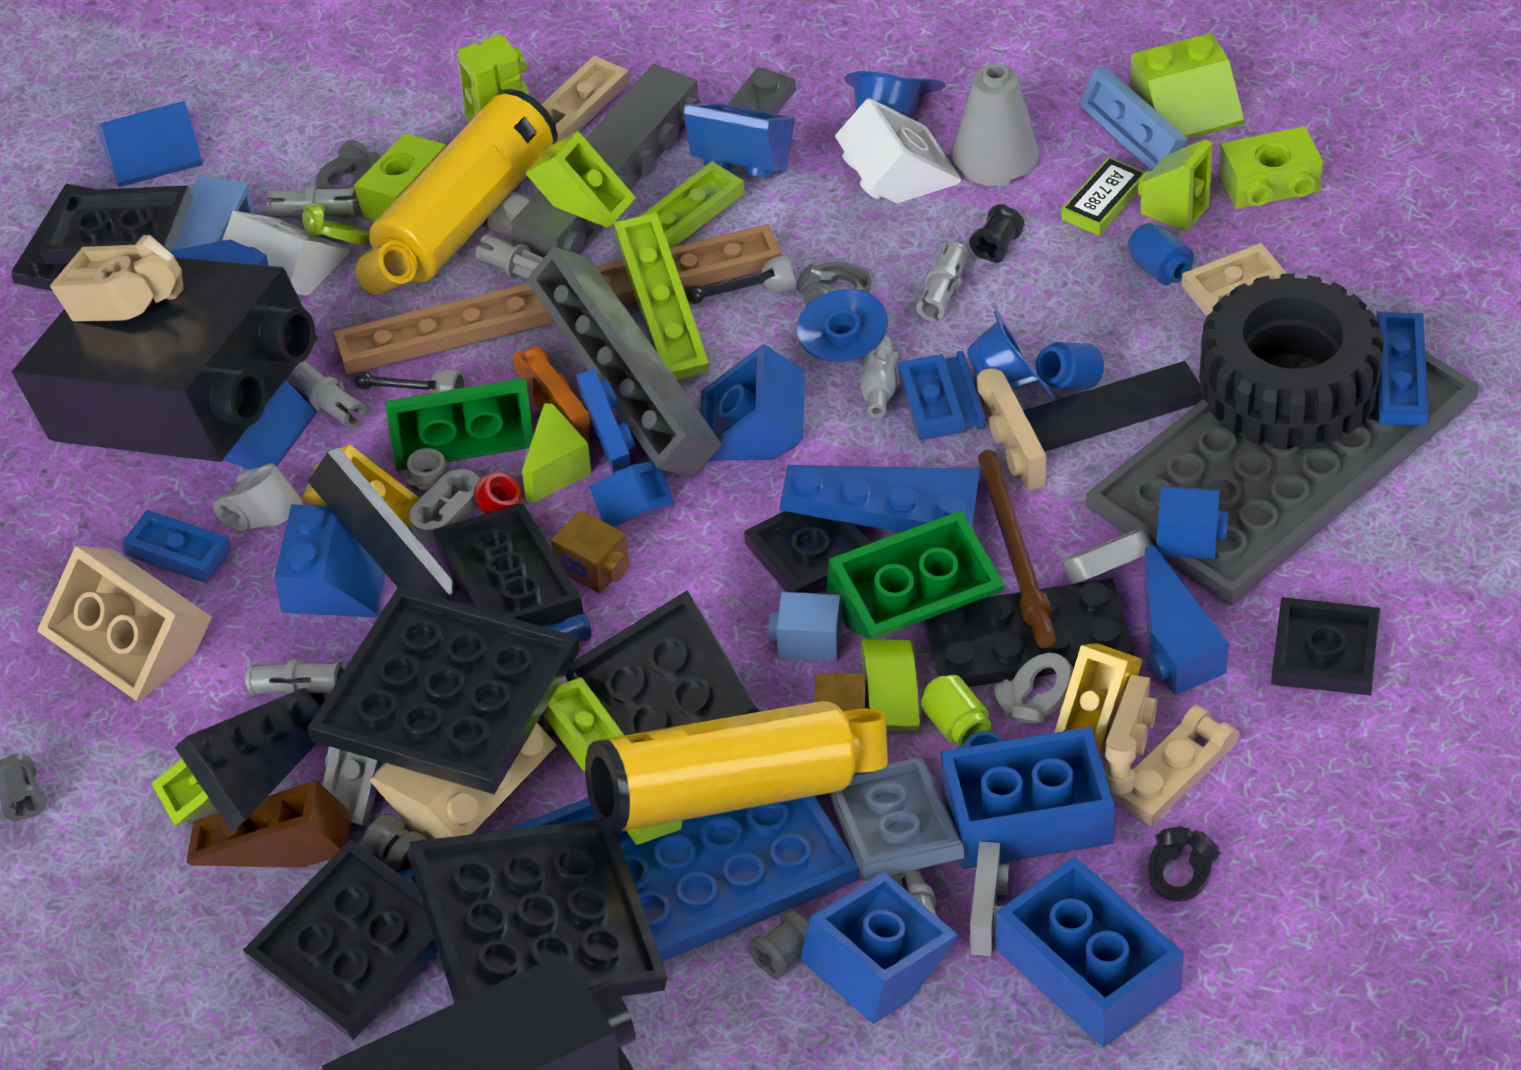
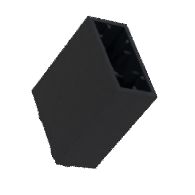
(178, 374)
(522, 1023)

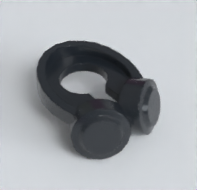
(1167, 849)

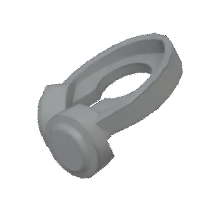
(1012, 694)

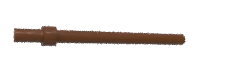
(1034, 603)

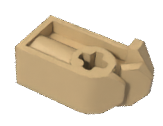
(117, 280)

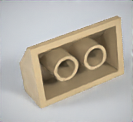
(122, 621)
(450, 809)

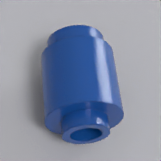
(1160, 253)
(1070, 365)

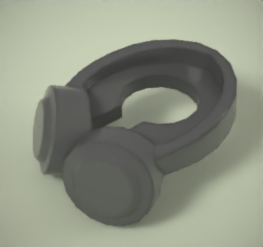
(352, 157)
(815, 279)

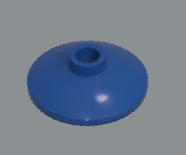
(842, 325)

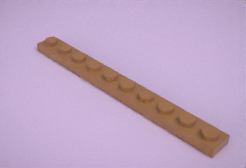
(520, 308)

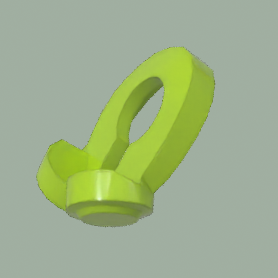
(316, 225)

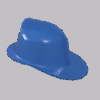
(890, 90)
(999, 350)

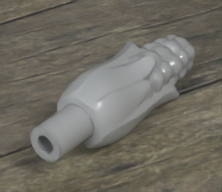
(879, 378)

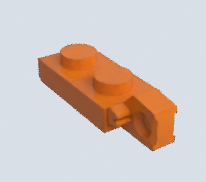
(551, 388)

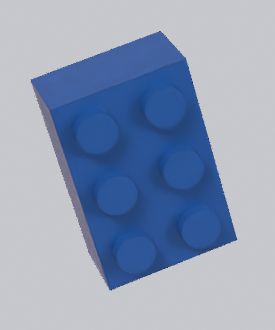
(1029, 795)
(1089, 951)

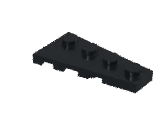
(250, 753)

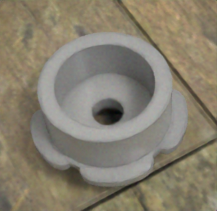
(425, 468)

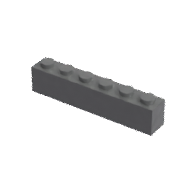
(628, 141)
(618, 350)

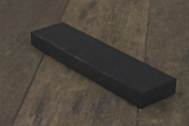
(1114, 406)
(379, 528)

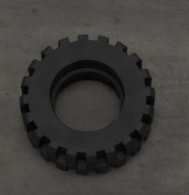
(1289, 403)

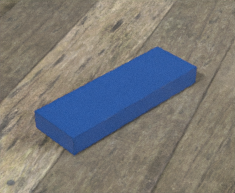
(1403, 370)

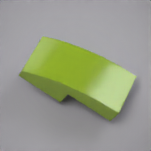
(891, 682)

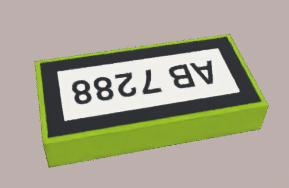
(1103, 196)

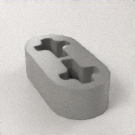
(439, 502)
(1107, 555)

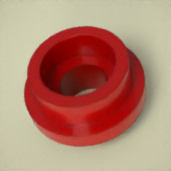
(501, 486)

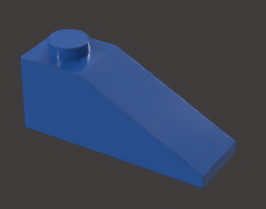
(1181, 637)

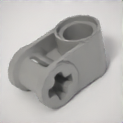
(257, 499)

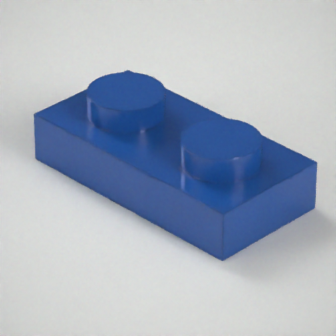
(176, 546)

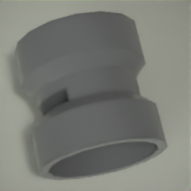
(390, 841)

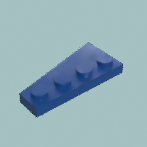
(880, 495)

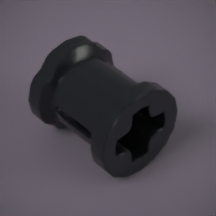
(994, 237)

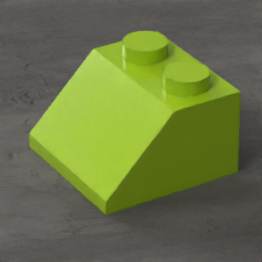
(1188, 85)

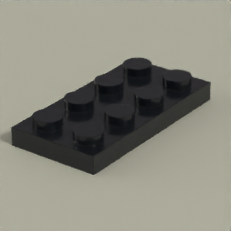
(508, 567)
(992, 641)

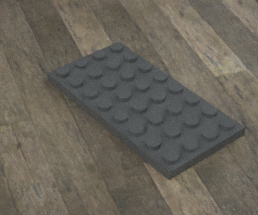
(1270, 494)

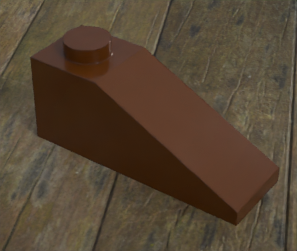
(283, 831)

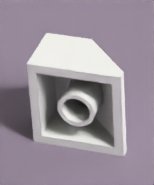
(894, 154)
(304, 257)

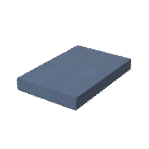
(896, 820)

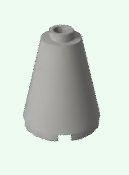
(995, 130)

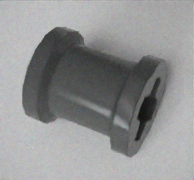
(20, 788)
(780, 945)

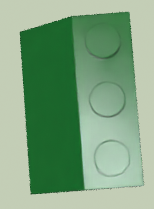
(461, 421)
(911, 576)

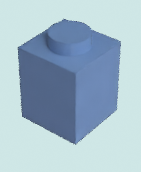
(807, 627)

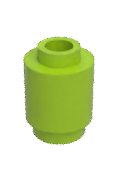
(954, 709)

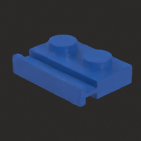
(940, 395)
(613, 437)

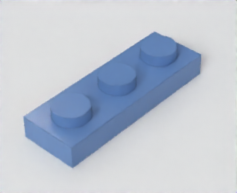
(1130, 118)

